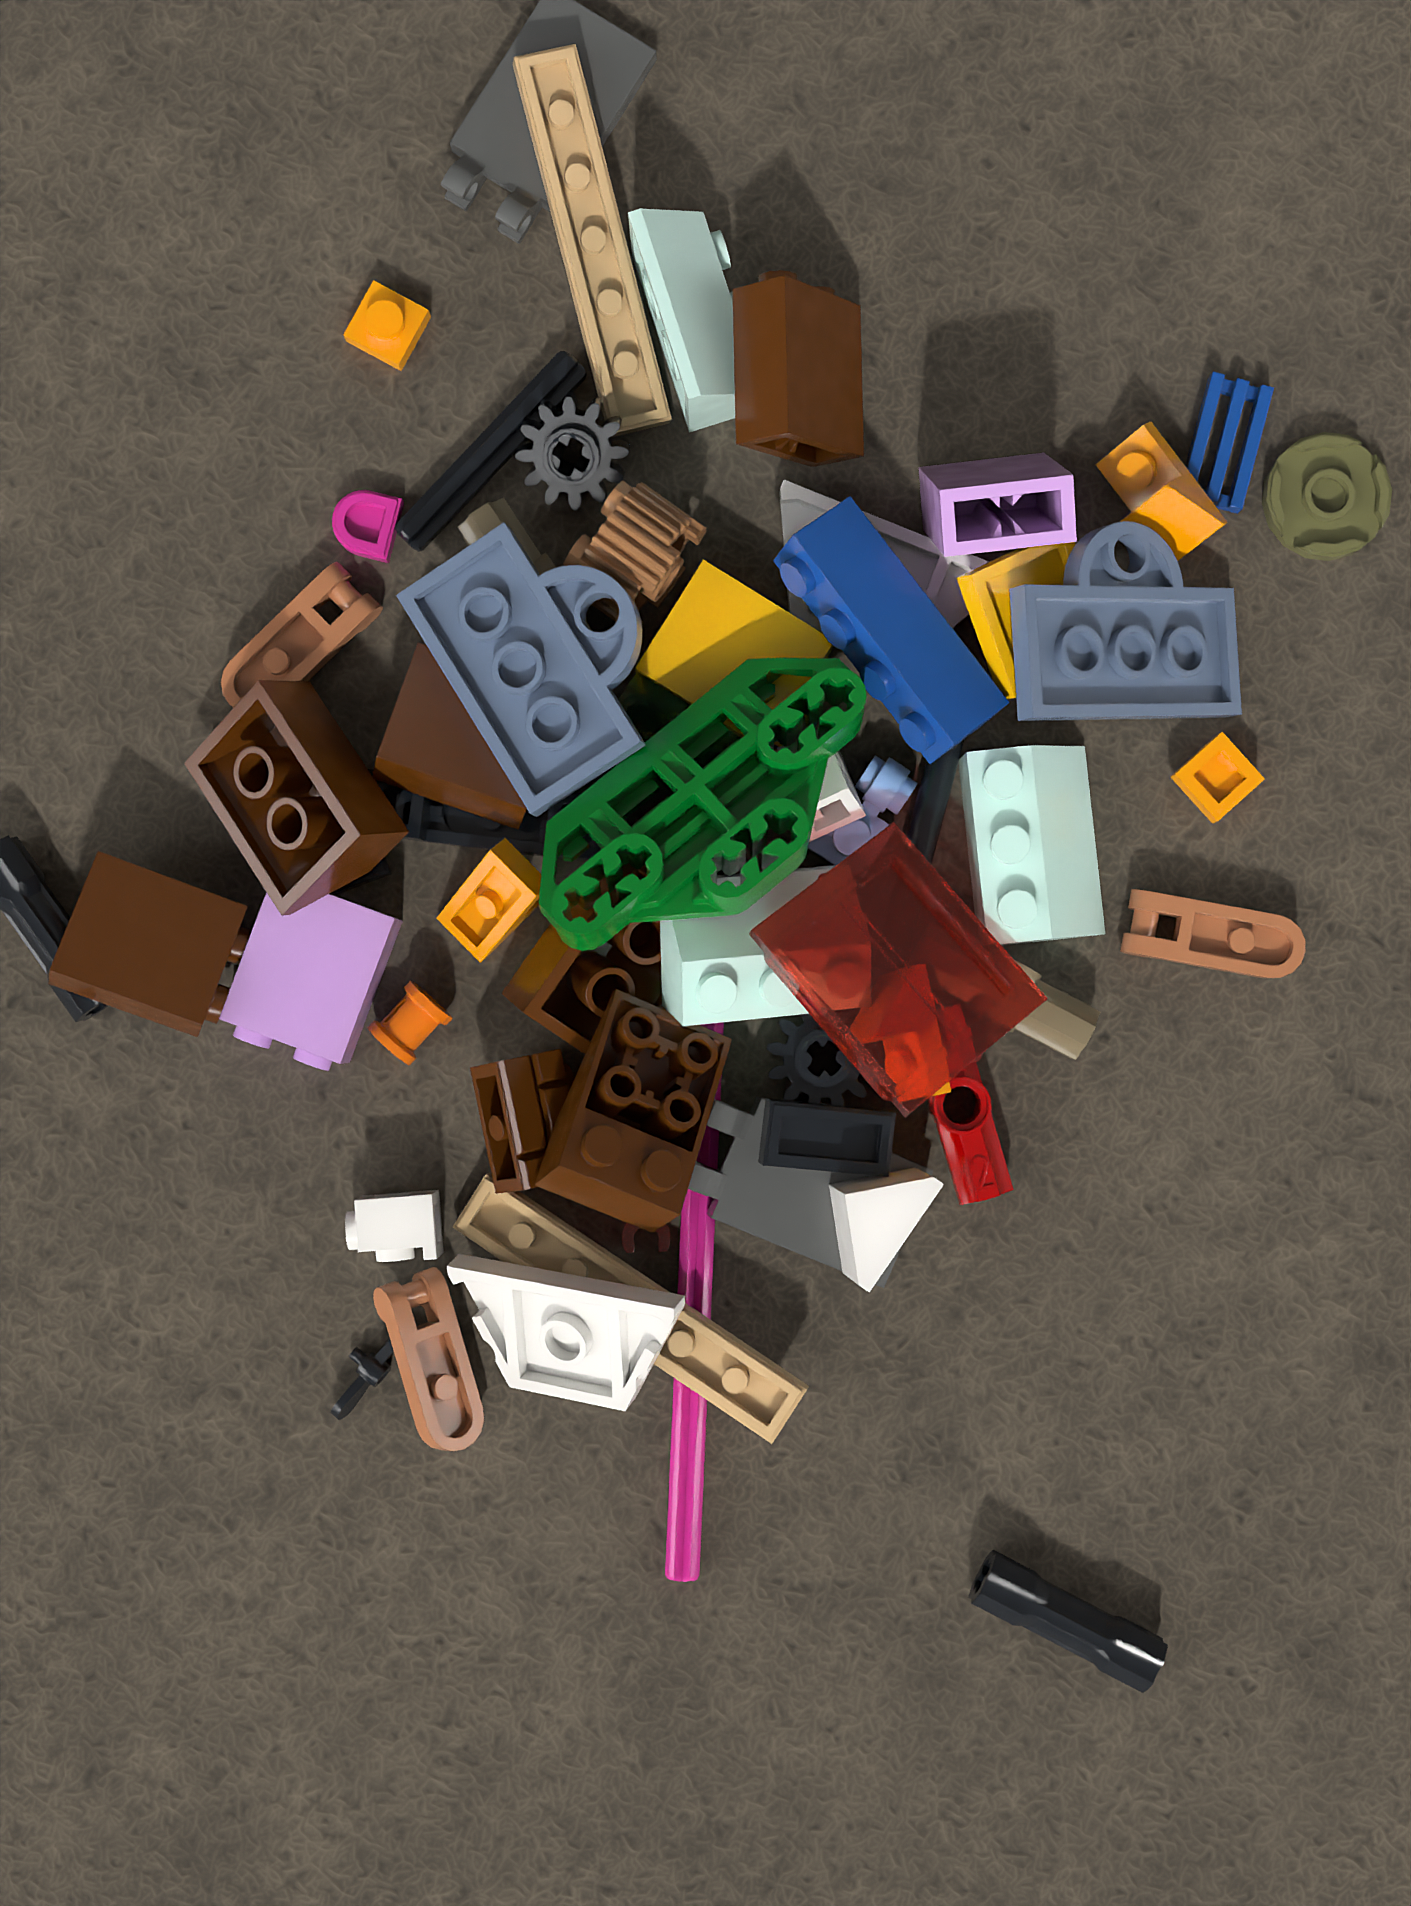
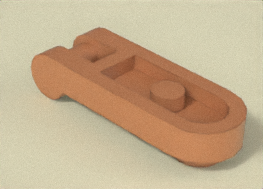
(298, 638)
(1214, 936)
(432, 1360)

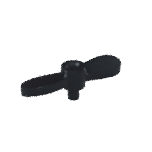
(371, 1371)

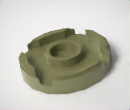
(1307, 510)

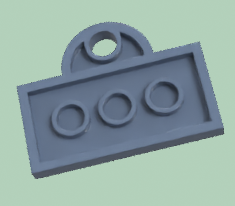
(1124, 639)
(530, 663)

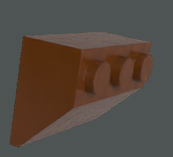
(294, 794)
(572, 987)

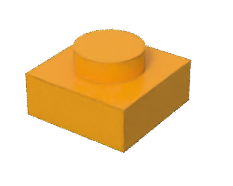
(387, 325)
(1217, 777)

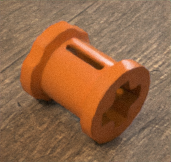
(409, 1023)

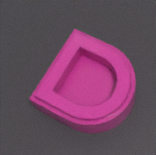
(367, 523)

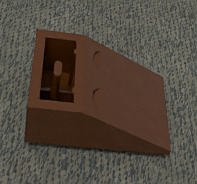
(635, 1114)

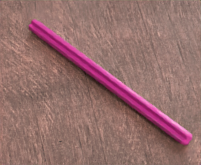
(688, 1407)

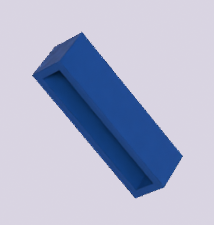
(889, 630)

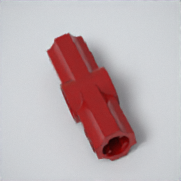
(973, 1144)

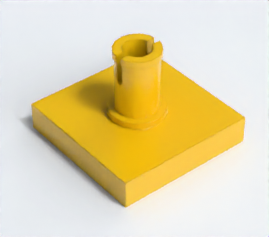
(989, 607)

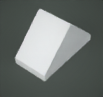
(876, 1218)

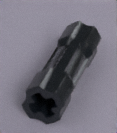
(37, 917)
(1103, 1639)

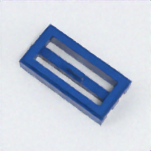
(1239, 392)

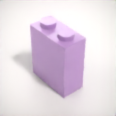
(997, 504)
(310, 978)

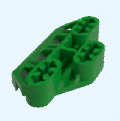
(711, 808)

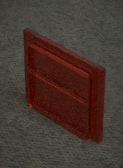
(896, 969)

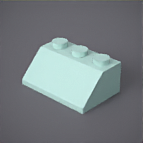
(690, 308)
(1031, 843)
(716, 968)

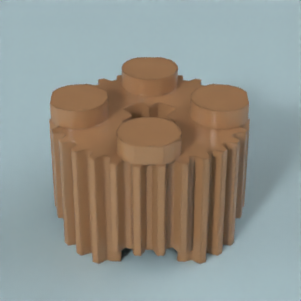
(638, 545)

